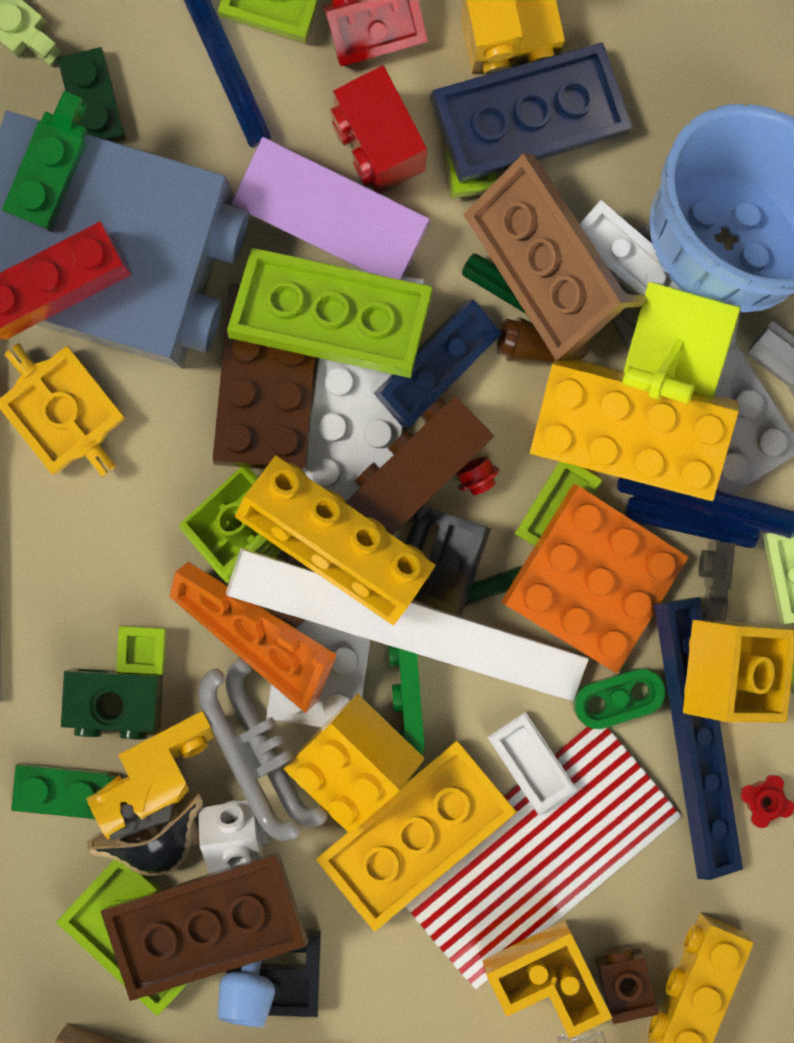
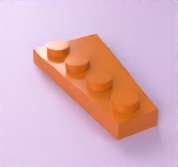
(265, 642)

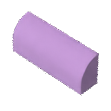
(330, 211)

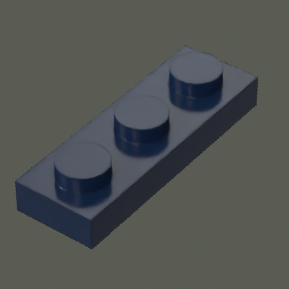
(439, 363)

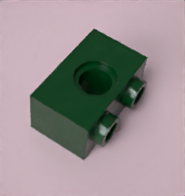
(83, 702)

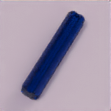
(688, 522)

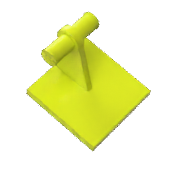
(679, 344)

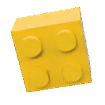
(739, 672)
(354, 764)

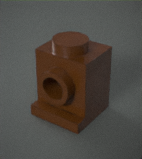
(631, 1002)

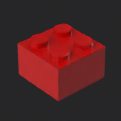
(379, 129)

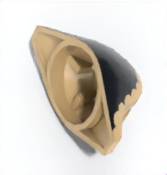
(159, 847)

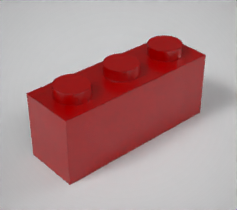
(59, 278)

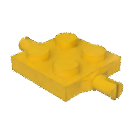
(60, 410)

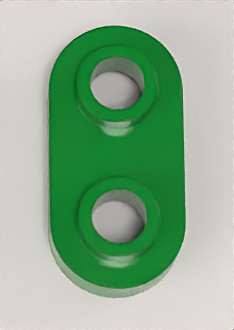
(617, 698)

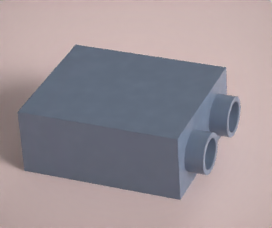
(167, 226)

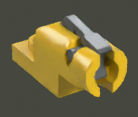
(152, 780)

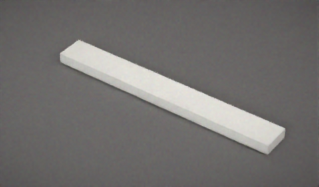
(419, 630)

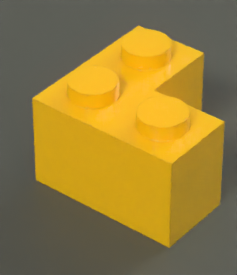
(510, 32)
(548, 967)

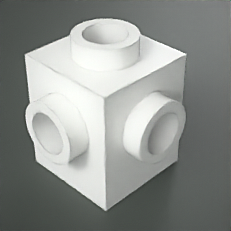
(230, 835)

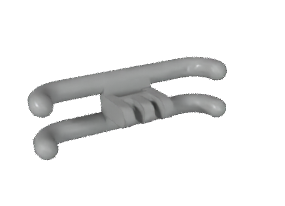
(254, 754)

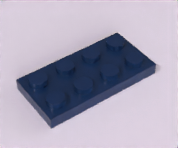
(530, 110)

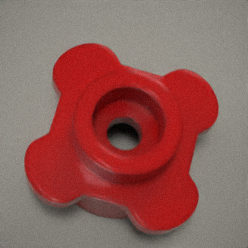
(754, 795)

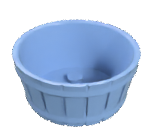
(733, 175)

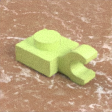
(22, 28)

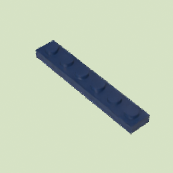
(698, 750)

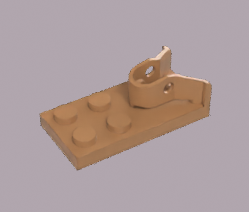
(547, 259)

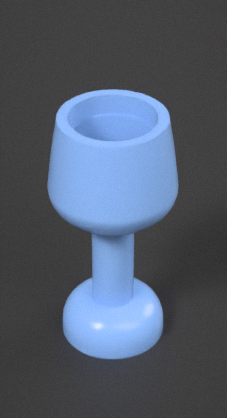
(245, 997)

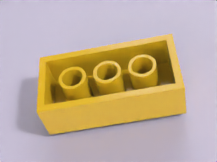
(625, 433)

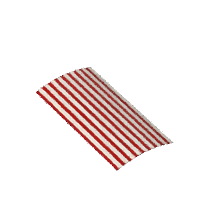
(545, 862)

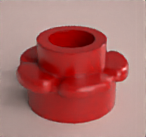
(477, 475)

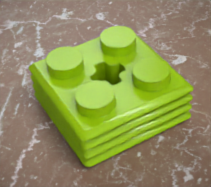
(217, 531)

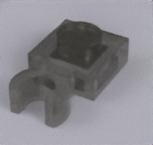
(717, 569)

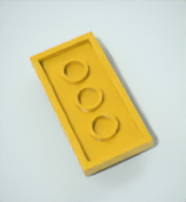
(416, 836)

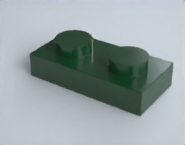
(89, 77)

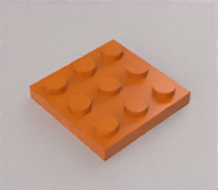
(594, 578)

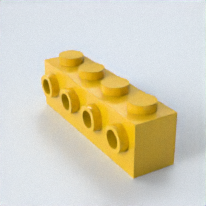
(334, 540)
(702, 983)

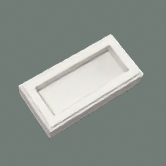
(532, 763)

